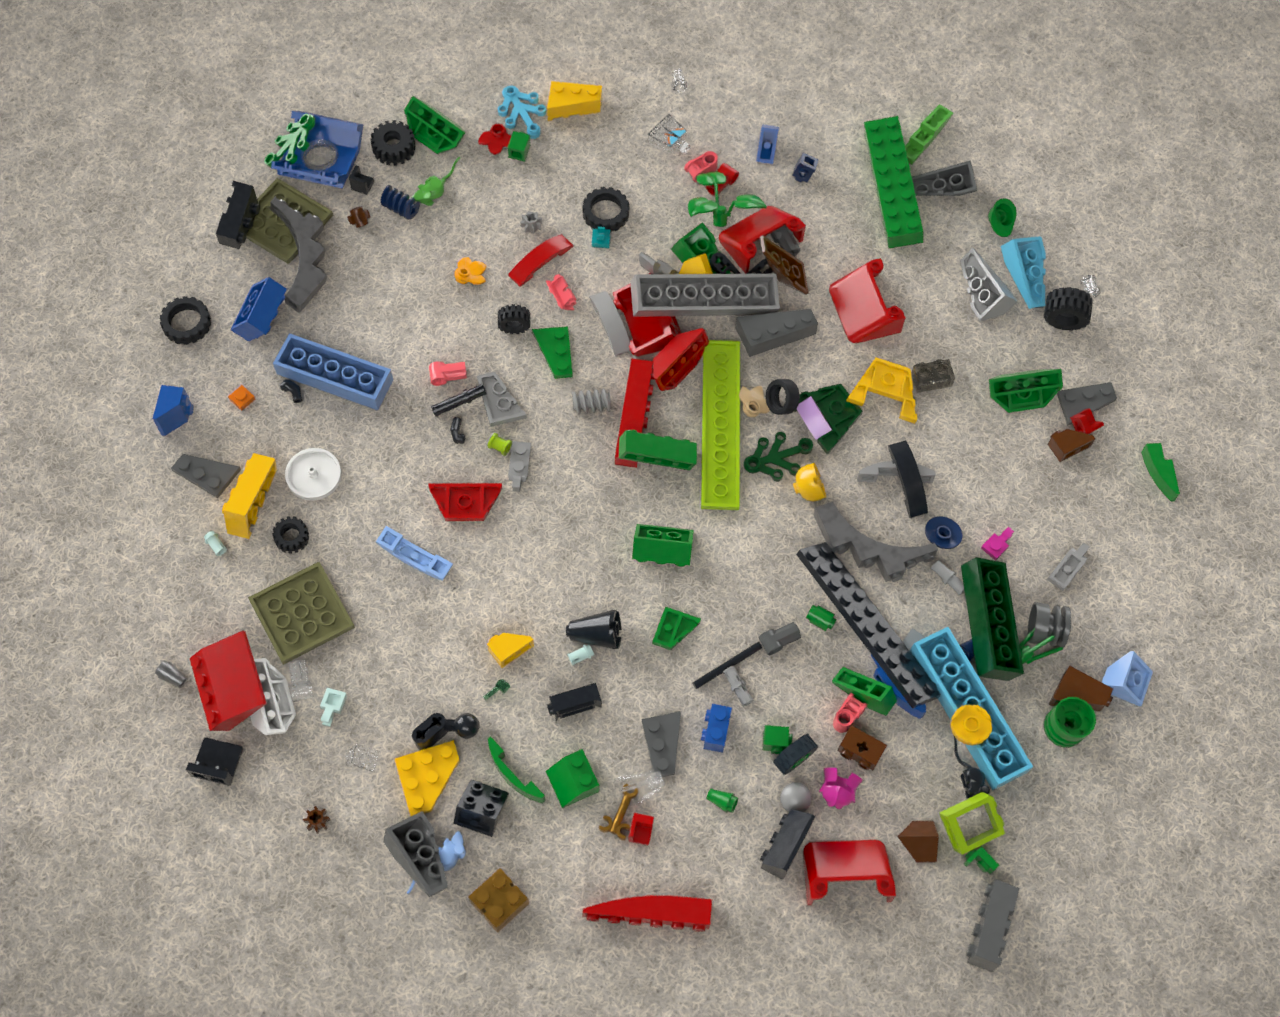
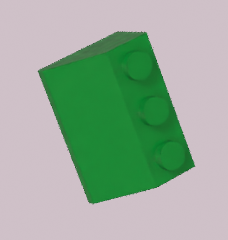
(662, 545)

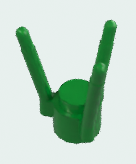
(1027, 652)

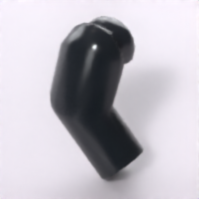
(454, 429)

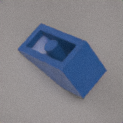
(767, 144)

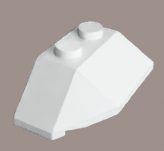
(279, 710)

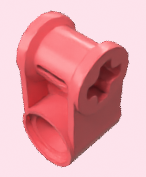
(701, 164)
(851, 711)

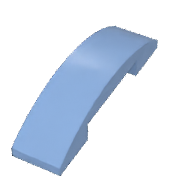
(413, 555)

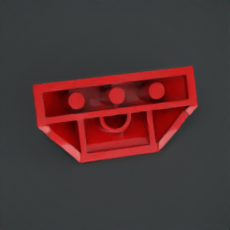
(679, 358)

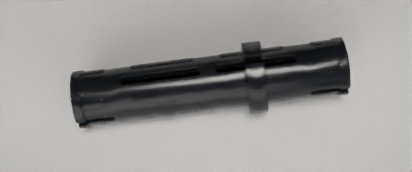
(460, 399)

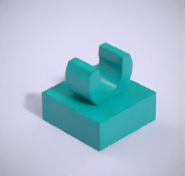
(601, 238)

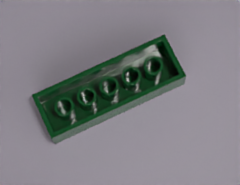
(992, 619)

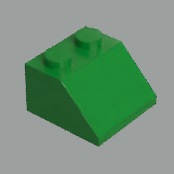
(573, 779)

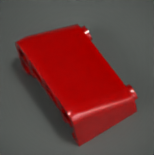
(648, 332)

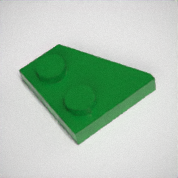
(674, 628)

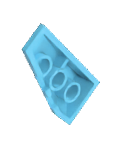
(1025, 263)

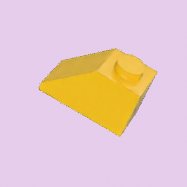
(508, 647)

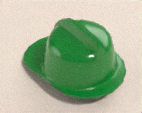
(1002, 217)

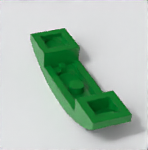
(529, 791)

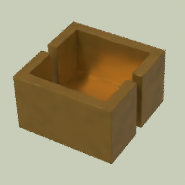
(499, 899)

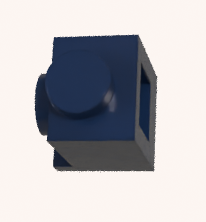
(804, 171)

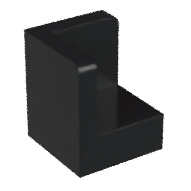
(360, 182)

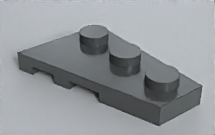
(1081, 398)
(206, 473)

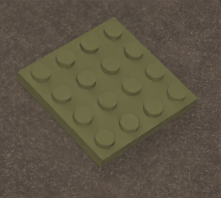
(270, 231)
(301, 612)

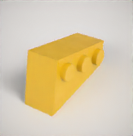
(573, 99)

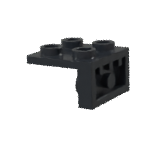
(216, 761)
(480, 807)

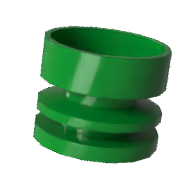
(1077, 715)

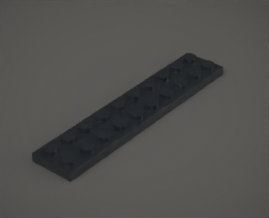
(869, 625)

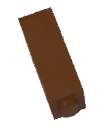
(1080, 685)

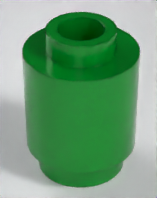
(821, 617)

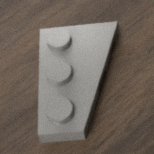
(498, 402)

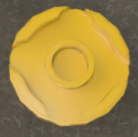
(965, 726)

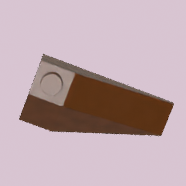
(786, 266)

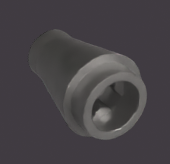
(169, 673)

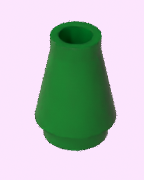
(723, 800)

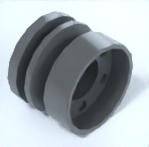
(1049, 624)

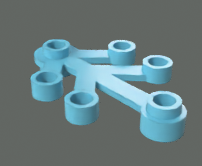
(521, 108)

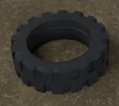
(606, 194)
(177, 306)

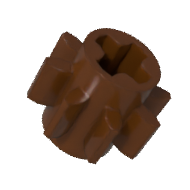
(358, 217)
(320, 822)

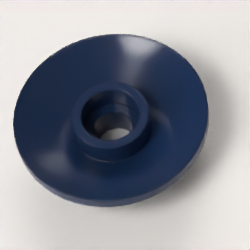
(943, 532)

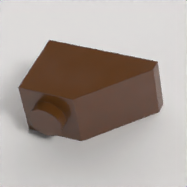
(1069, 443)

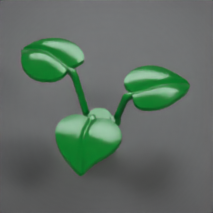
(720, 213)

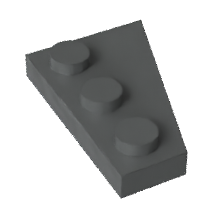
(662, 741)

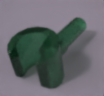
(501, 685)

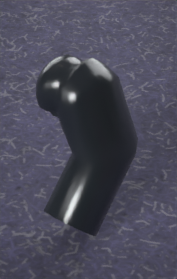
(288, 385)

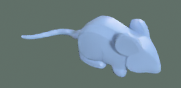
(449, 853)

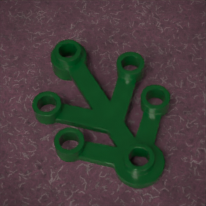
(776, 457)

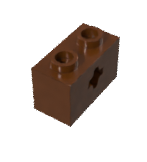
(872, 748)

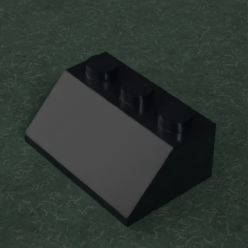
(786, 842)

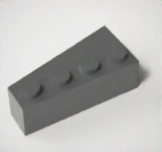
(992, 925)

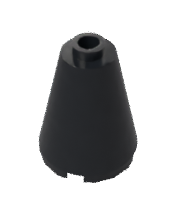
(597, 629)

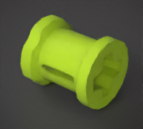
(499, 444)

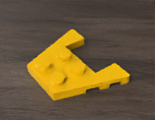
(889, 381)

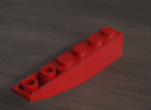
(656, 910)

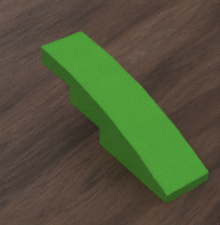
(927, 132)

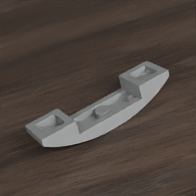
(654, 266)
(611, 322)
(871, 472)

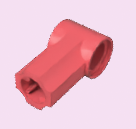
(442, 372)

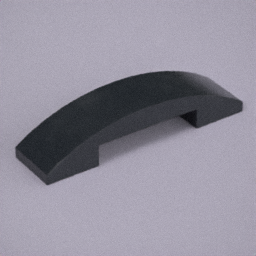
(910, 478)

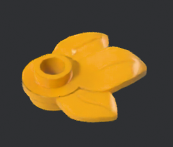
(470, 271)

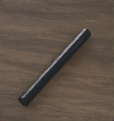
(731, 662)

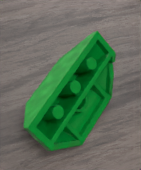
(432, 126)
(1025, 389)

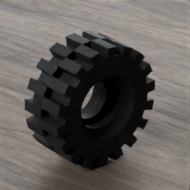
(397, 152)

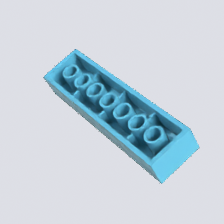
(958, 683)

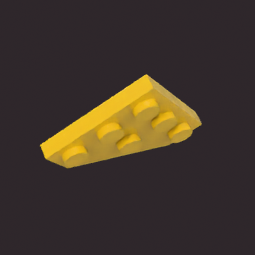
(426, 775)

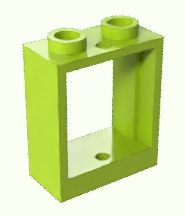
(950, 822)

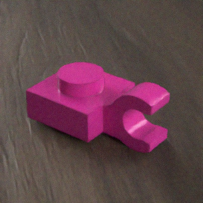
(997, 545)

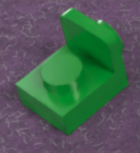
(983, 858)

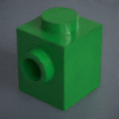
(519, 146)
(776, 739)

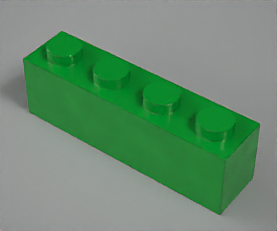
(657, 450)

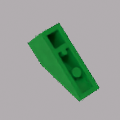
(876, 694)

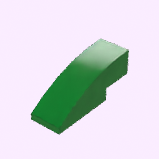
(1161, 470)

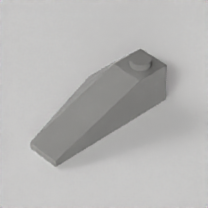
(987, 290)

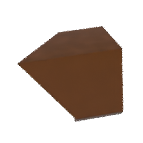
(921, 841)

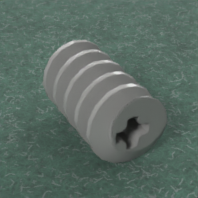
(591, 401)

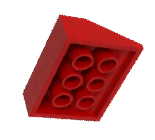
(228, 682)

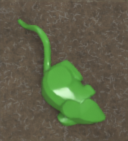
(433, 188)

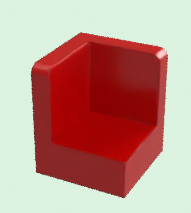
(1085, 422)
(641, 829)

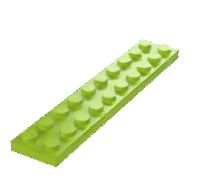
(721, 426)

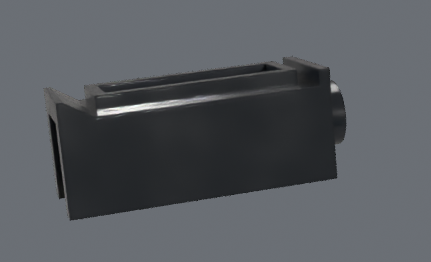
(574, 701)

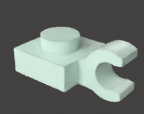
(332, 702)

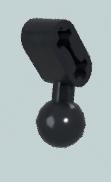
(465, 726)

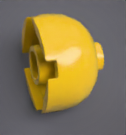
(809, 483)

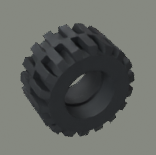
(1068, 308)

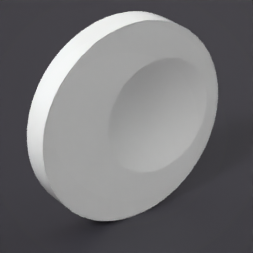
(313, 474)

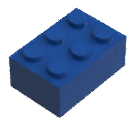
(259, 309)

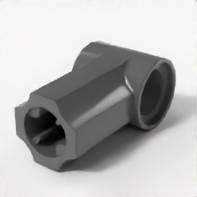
(785, 239)
(774, 640)

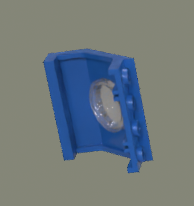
(330, 152)

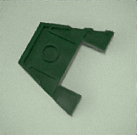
(836, 411)

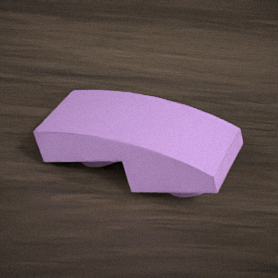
(813, 418)

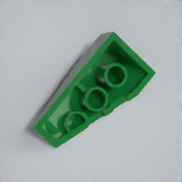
(696, 243)

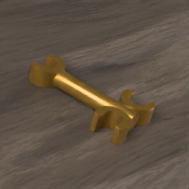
(615, 826)

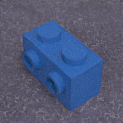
(716, 732)

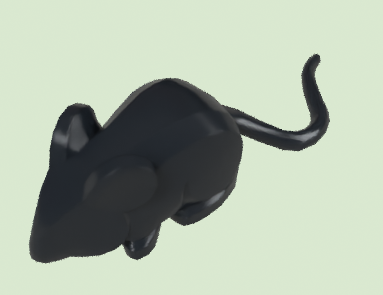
(972, 778)

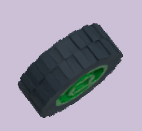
(795, 754)

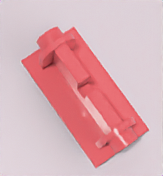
(566, 298)

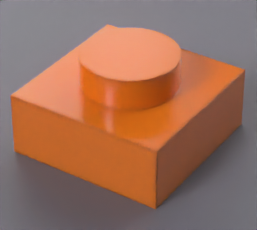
(241, 397)

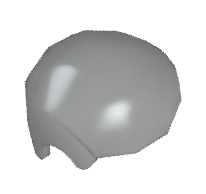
(795, 797)

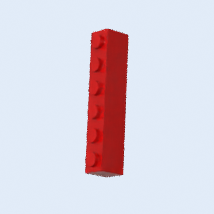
(636, 402)

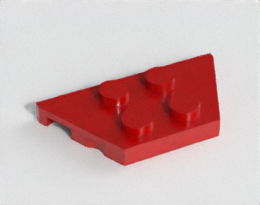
(465, 500)

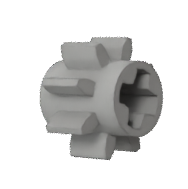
(531, 222)

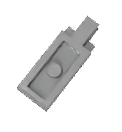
(519, 464)
(1068, 567)

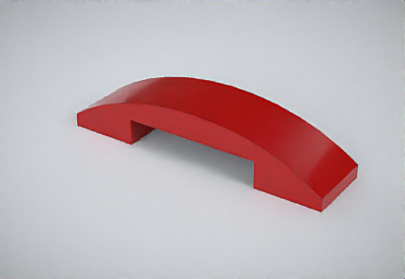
(538, 258)

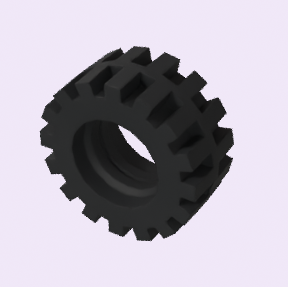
(513, 319)
(286, 525)

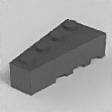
(772, 330)

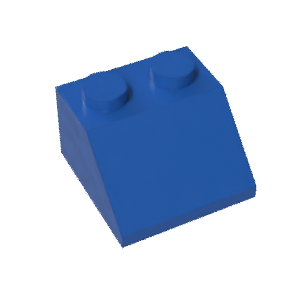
(172, 409)

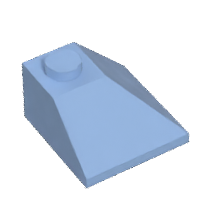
(1128, 678)

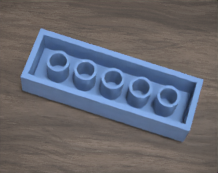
(333, 371)

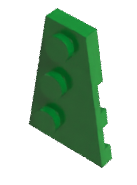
(556, 349)

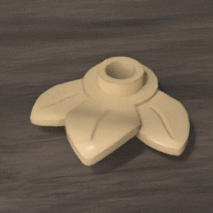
(755, 399)

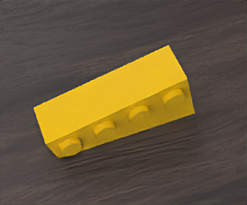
(248, 495)

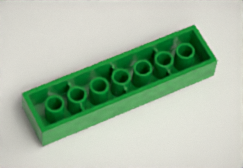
(893, 182)

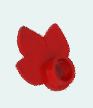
(495, 140)

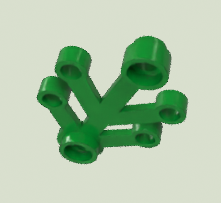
(290, 140)

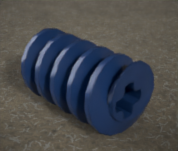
(399, 203)

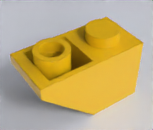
(696, 265)

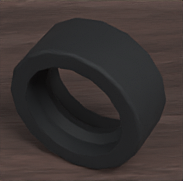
(792, 396)

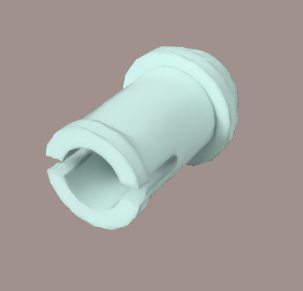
(215, 543)
(580, 654)

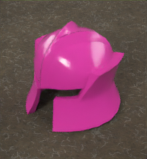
(839, 790)

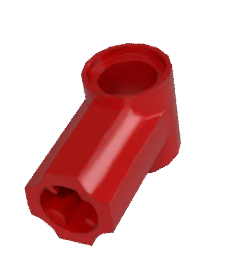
(731, 176)

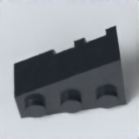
(239, 216)

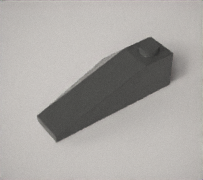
(947, 181)
(416, 851)

